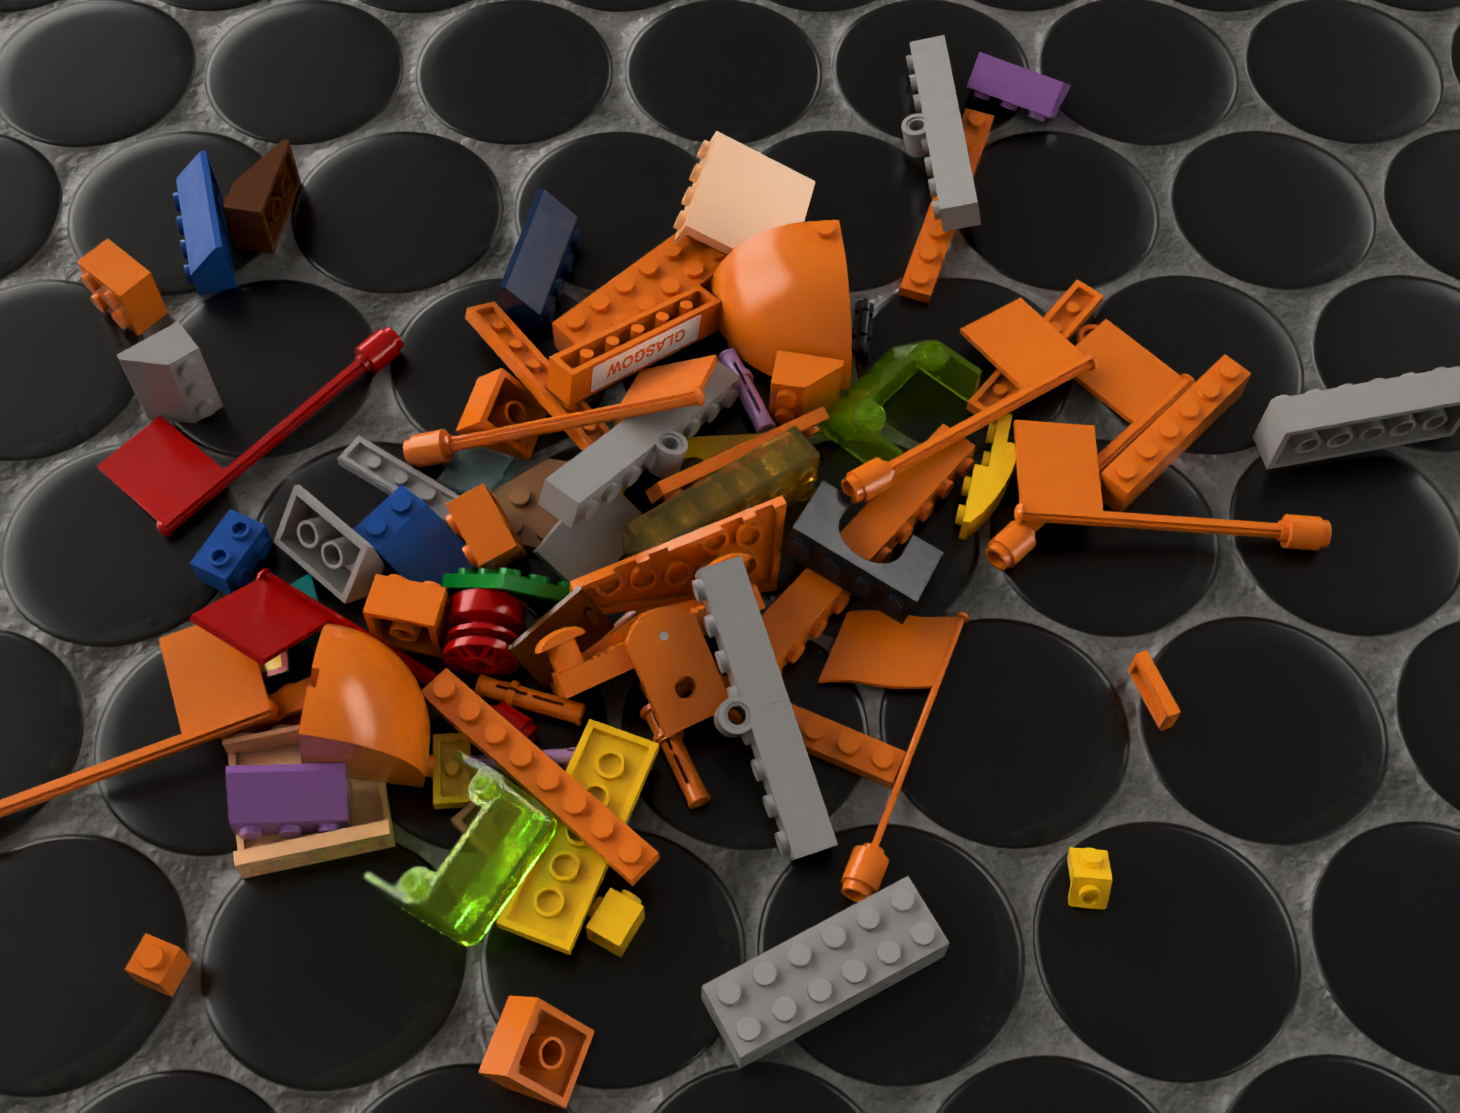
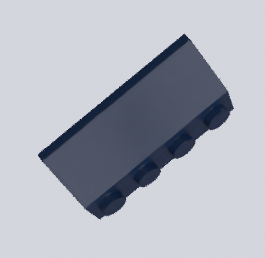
(540, 263)

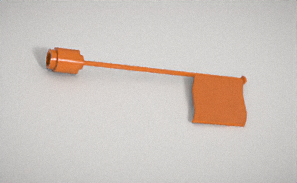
(892, 656)

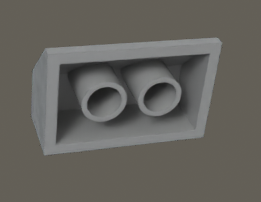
(171, 376)
(327, 547)

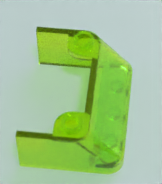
(859, 411)
(484, 863)

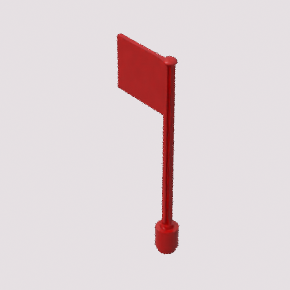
(176, 478)
(276, 616)

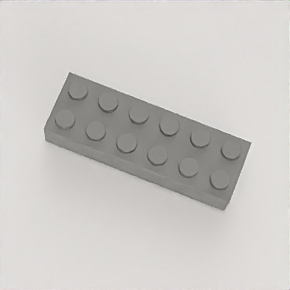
(1359, 417)
(823, 971)

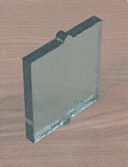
(474, 467)

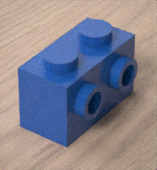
(232, 552)

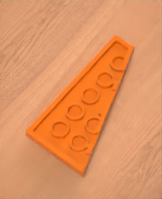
(667, 571)

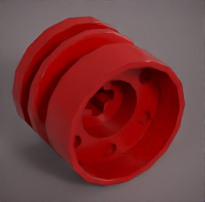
(480, 631)

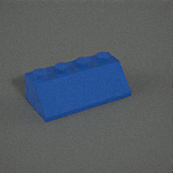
(204, 228)

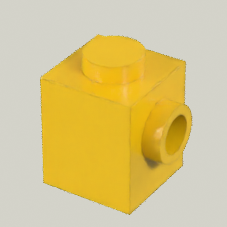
(615, 920)

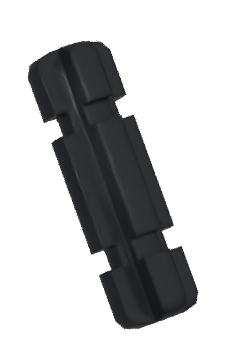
(862, 327)

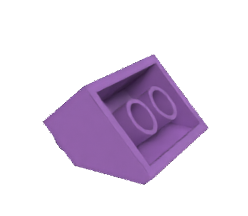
(1017, 87)
(288, 799)

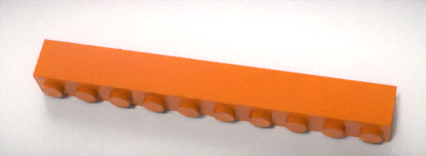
(872, 535)

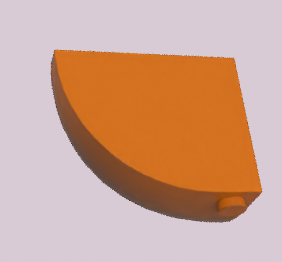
(787, 295)
(365, 711)

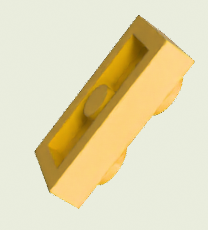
(449, 777)

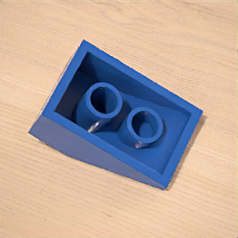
(413, 539)

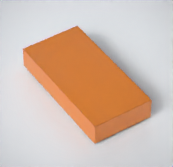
(1153, 690)

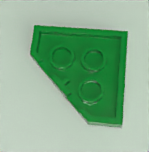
(509, 581)

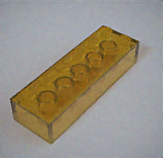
(776, 468)

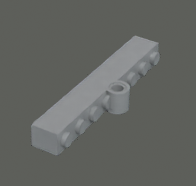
(940, 134)
(631, 447)
(765, 709)

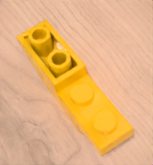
(988, 480)

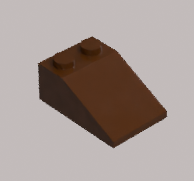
(263, 200)

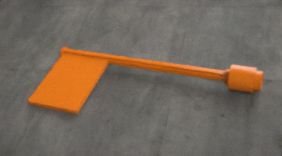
(1024, 351)
(1131, 385)
(651, 392)
(1063, 486)
(213, 696)

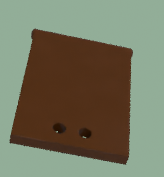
(565, 614)

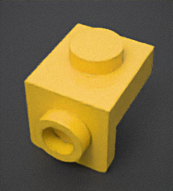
(1089, 878)

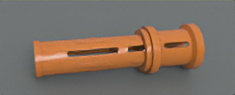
(679, 760)

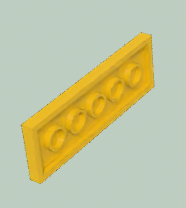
(568, 874)

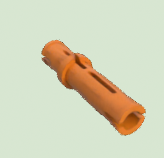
(530, 699)

